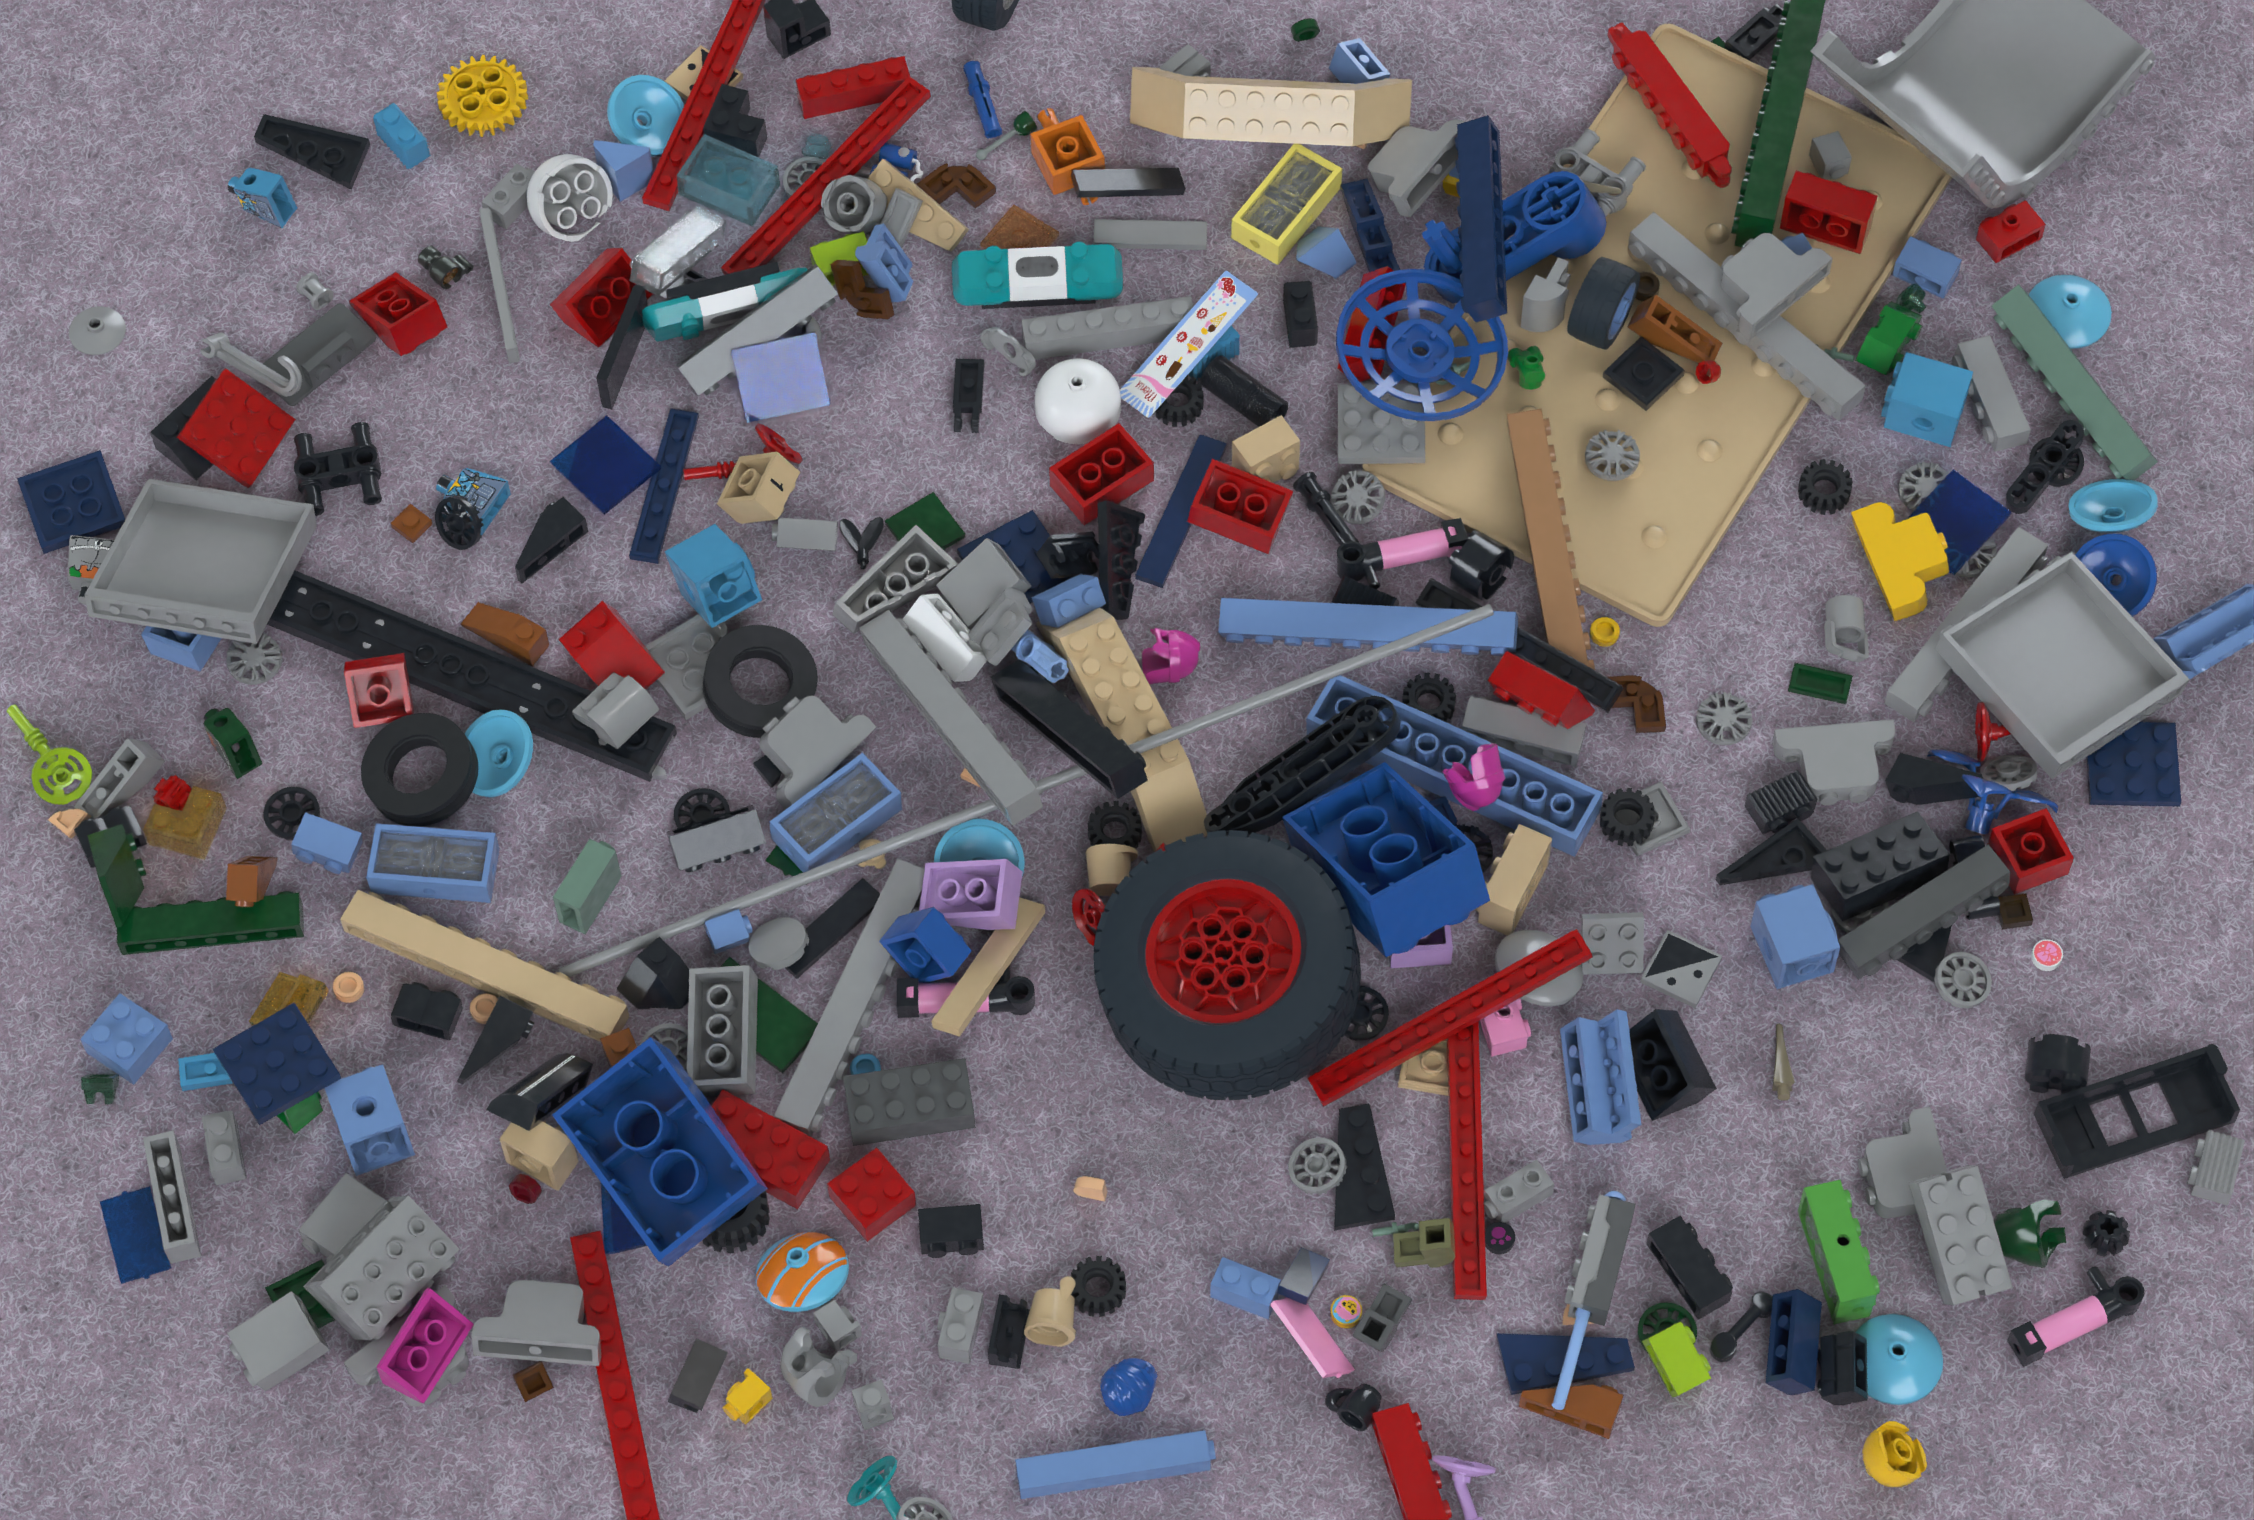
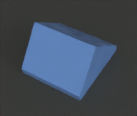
(626, 166)

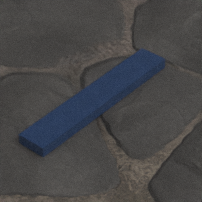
(664, 486)
(1173, 525)

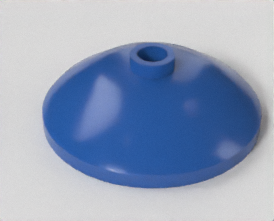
(2124, 557)

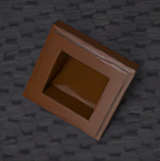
(532, 1381)

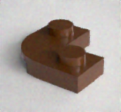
(965, 180)
(850, 285)
(1646, 703)

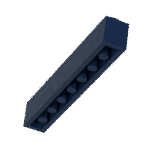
(1481, 219)

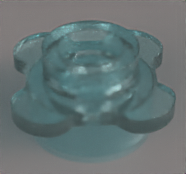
(817, 146)

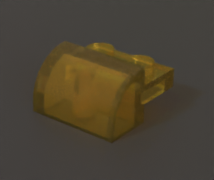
(287, 989)

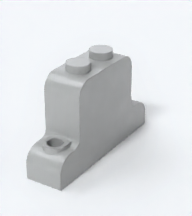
(1414, 164)
(1770, 279)
(809, 745)
(1837, 758)
(1898, 1160)
(539, 1325)
(364, 1362)

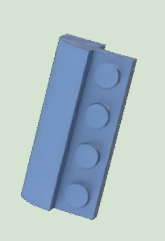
(2211, 633)
(1600, 1079)

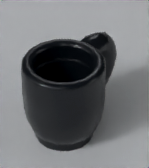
(1357, 1407)

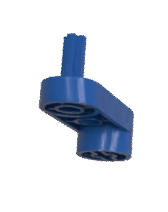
(1545, 218)

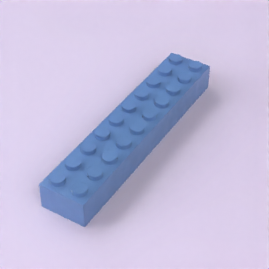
(1428, 745)

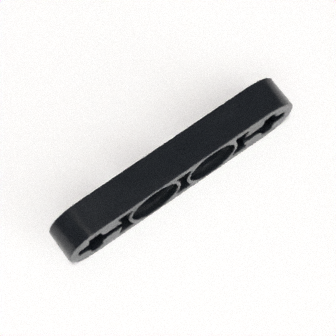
(2042, 465)

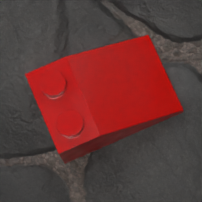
(400, 313)
(607, 645)

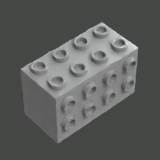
(382, 1268)

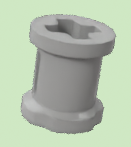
(314, 291)

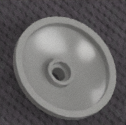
(1523, 943)

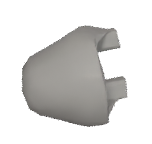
(813, 1374)

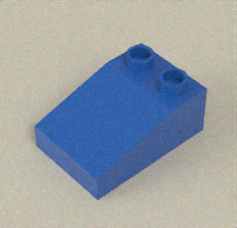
(1390, 858)
(660, 1150)

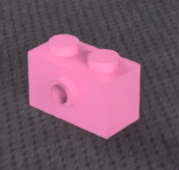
(1506, 1029)

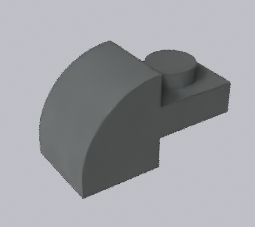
(1382, 1318)

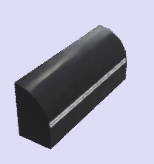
(542, 1091)

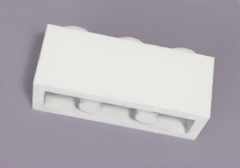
(945, 637)

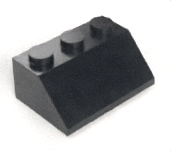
(166, 433)
(1667, 1064)

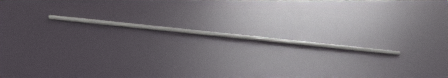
(1045, 784)

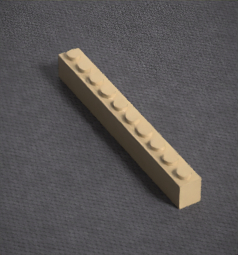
(483, 966)

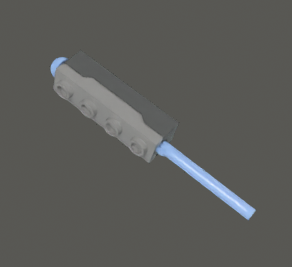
(1595, 1277)

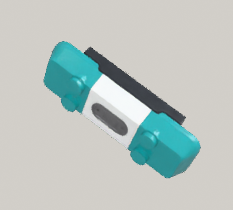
(1037, 276)
(714, 301)

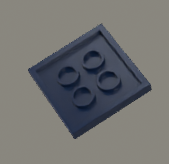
(71, 500)
(1021, 542)
(2137, 768)
(276, 1063)

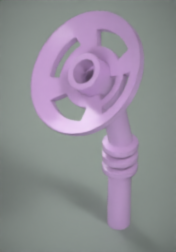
(1461, 1474)

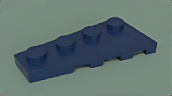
(1537, 1360)

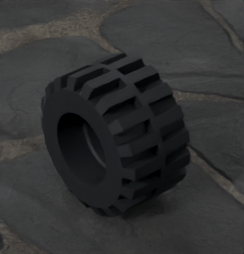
(742, 1229)

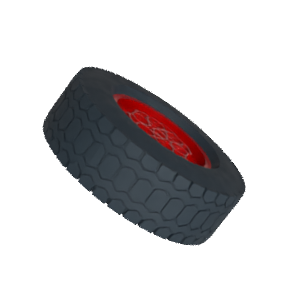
(1216, 1035)

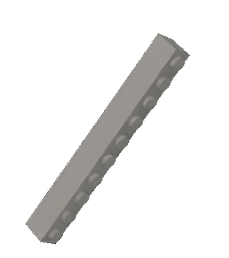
(1777, 344)
(952, 718)
(849, 1006)

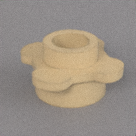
(879, 861)

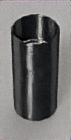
(1231, 382)

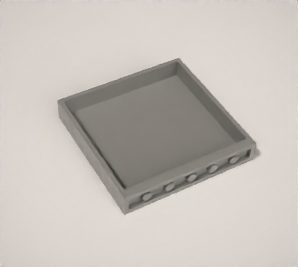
(201, 561)
(2061, 664)

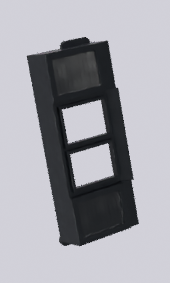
(2191, 1085)

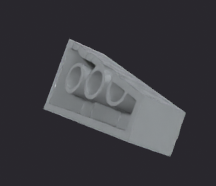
(896, 579)

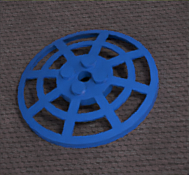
(1422, 334)

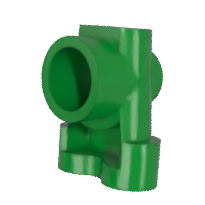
(1529, 366)

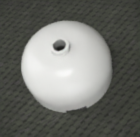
(559, 194)
(1077, 401)

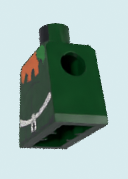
(226, 730)

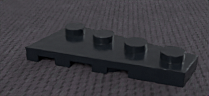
(316, 148)
(1117, 545)

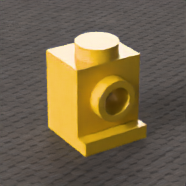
(747, 1398)

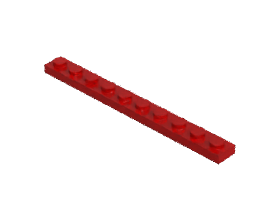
(689, 127)
(843, 162)
(1450, 1017)
(1466, 1164)
(615, 1378)

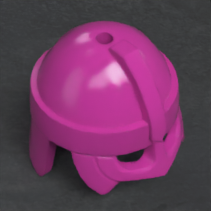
(1171, 659)
(1484, 784)

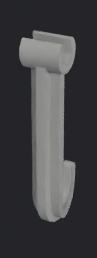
(220, 346)

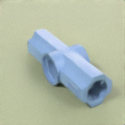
(1041, 656)

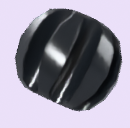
(2106, 1233)

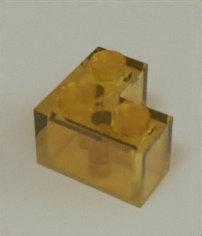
(187, 830)

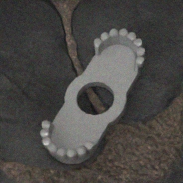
(997, 338)

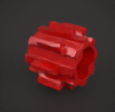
(172, 793)

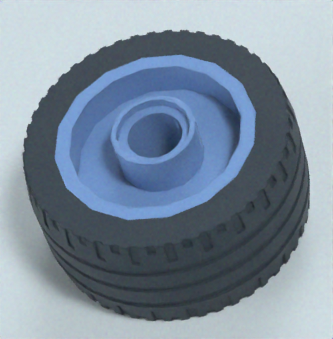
(1603, 303)

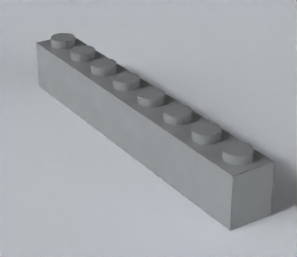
(1928, 671)

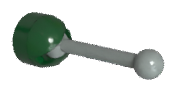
(1023, 126)

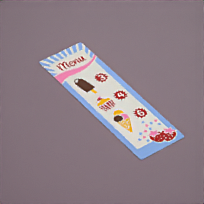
(1187, 344)

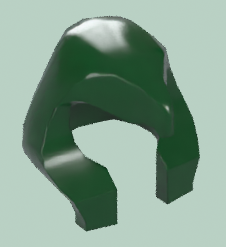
(2020, 1233)

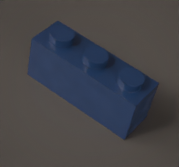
(1793, 1342)

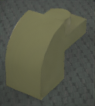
(1430, 1245)

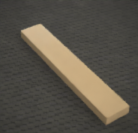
(986, 970)

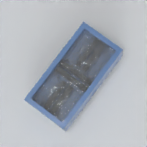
(836, 814)
(433, 863)

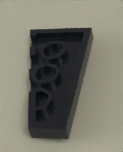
(1364, 1191)

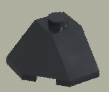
(656, 978)

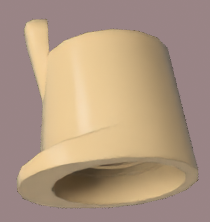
(1108, 866)
(1052, 1315)

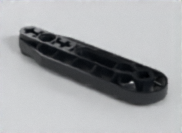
(1307, 767)

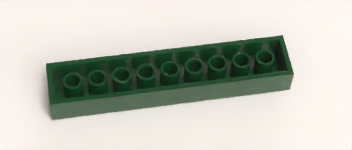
(1777, 120)

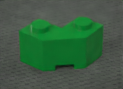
(1886, 340)

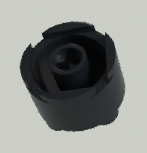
(1480, 565)
(2057, 1064)

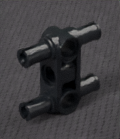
(338, 468)

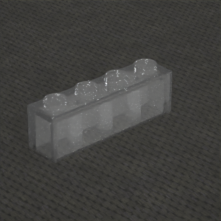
(677, 250)

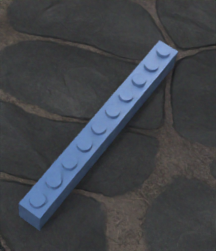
(1360, 625)

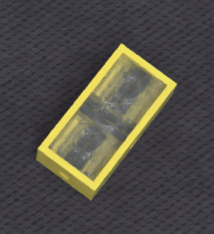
(1286, 203)

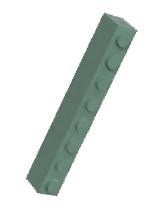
(2073, 383)

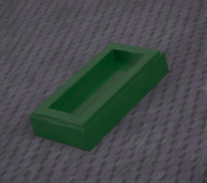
(1820, 683)

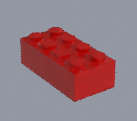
(779, 1153)

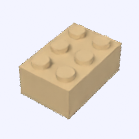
(1514, 879)

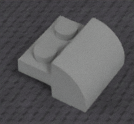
(1546, 299)
(1002, 625)
(616, 709)

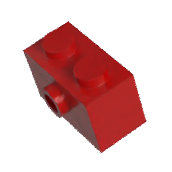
(2010, 231)

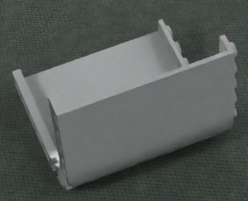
(1997, 87)

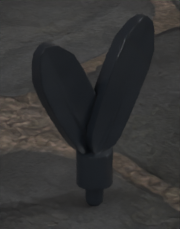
(862, 543)

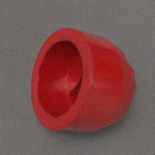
(1707, 368)

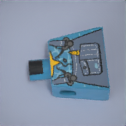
(264, 195)
(481, 489)

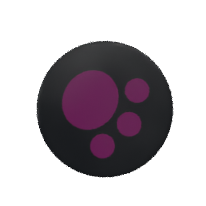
(1499, 1238)

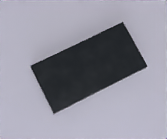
(622, 348)

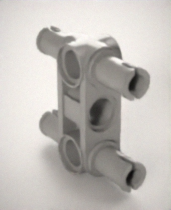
(1593, 172)

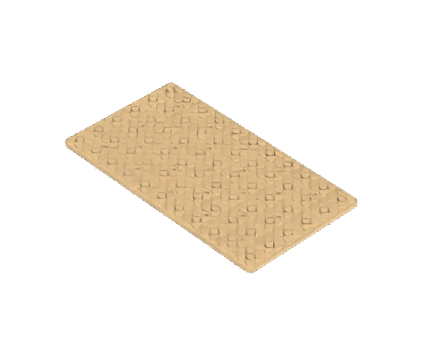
(1700, 443)

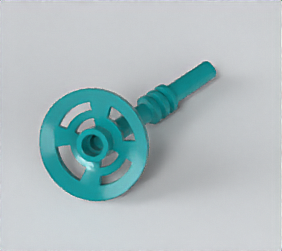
(877, 1485)

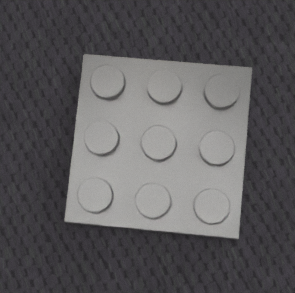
(1375, 435)

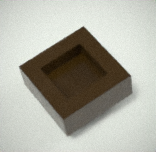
(2015, 911)

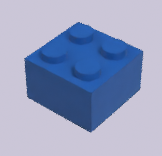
(925, 945)

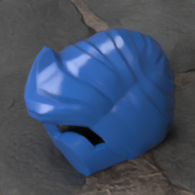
(1128, 1386)

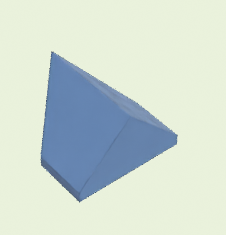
(1325, 251)

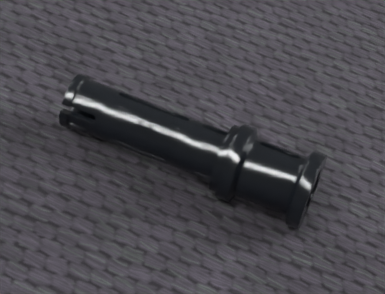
(1318, 502)

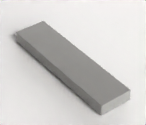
(1151, 234)

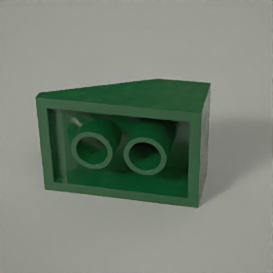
(117, 870)

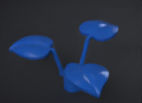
(1982, 812)

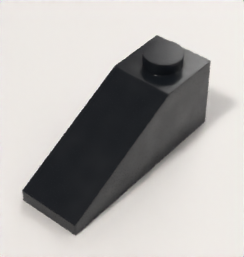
(553, 533)
(1927, 781)
(502, 1032)

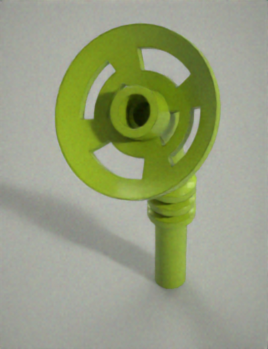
(56, 766)

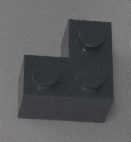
(794, 26)
(732, 124)

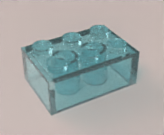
(728, 180)

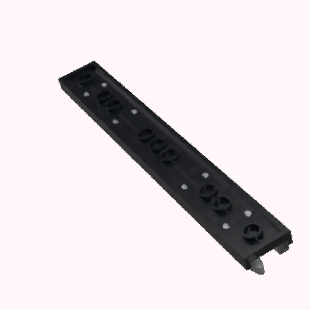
(461, 671)

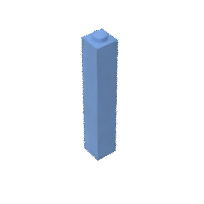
(1114, 1464)

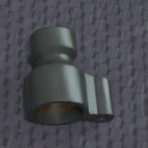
(443, 268)

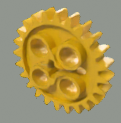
(482, 95)

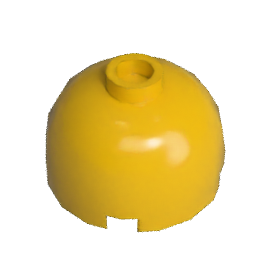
(1893, 1456)

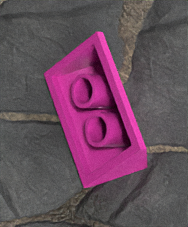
(423, 1347)

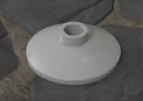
(99, 339)

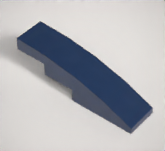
(1368, 225)

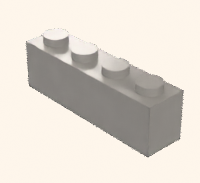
(1992, 394)
(1523, 732)
(172, 1197)

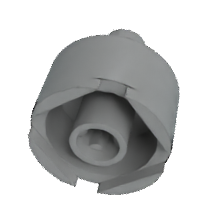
(868, 200)

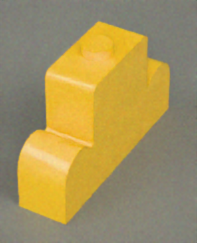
(1901, 556)

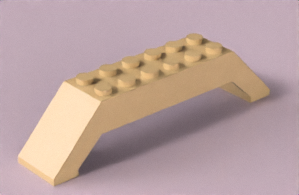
(1269, 108)
(1125, 703)

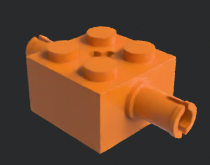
(1064, 148)

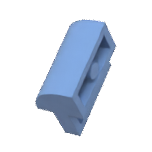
(886, 263)

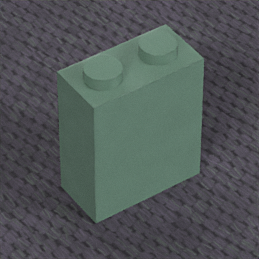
(587, 886)

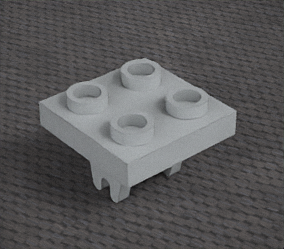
(1614, 942)

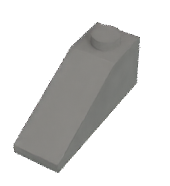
(121, 778)

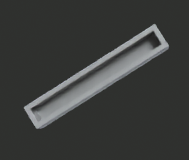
(1103, 328)

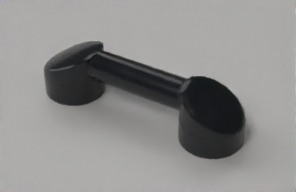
(1724, 1343)

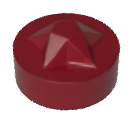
(525, 1188)

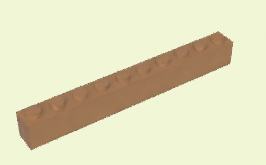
(1547, 534)

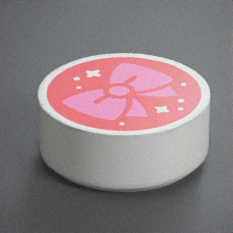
(2047, 955)

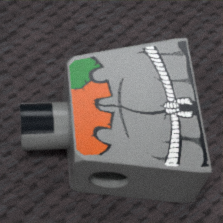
(84, 561)

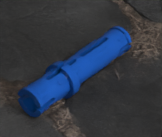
(979, 90)

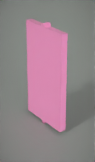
(1312, 1338)

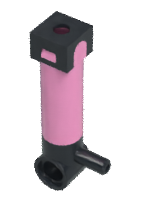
(1364, 560)
(921, 998)
(2036, 1339)

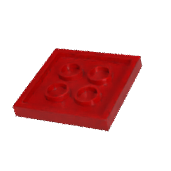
(236, 428)

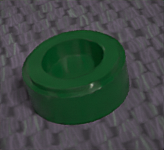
(1305, 29)

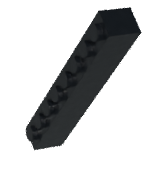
(1070, 728)

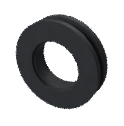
(749, 643)
(440, 799)

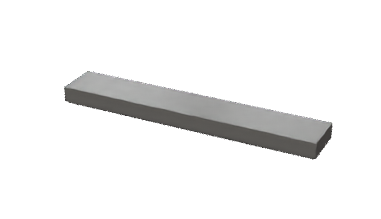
(499, 285)

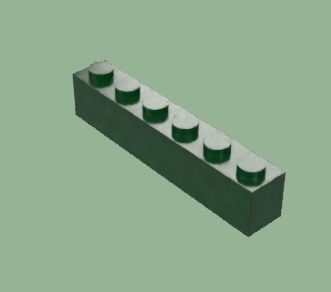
(211, 924)

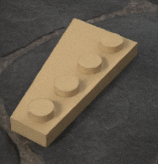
(932, 220)

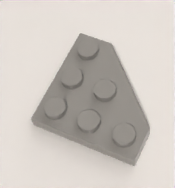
(683, 658)

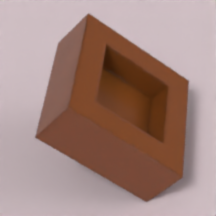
(411, 523)

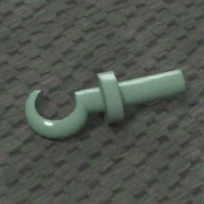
(1839, 355)
(1457, 369)
(1395, 1229)

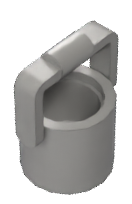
(1846, 625)

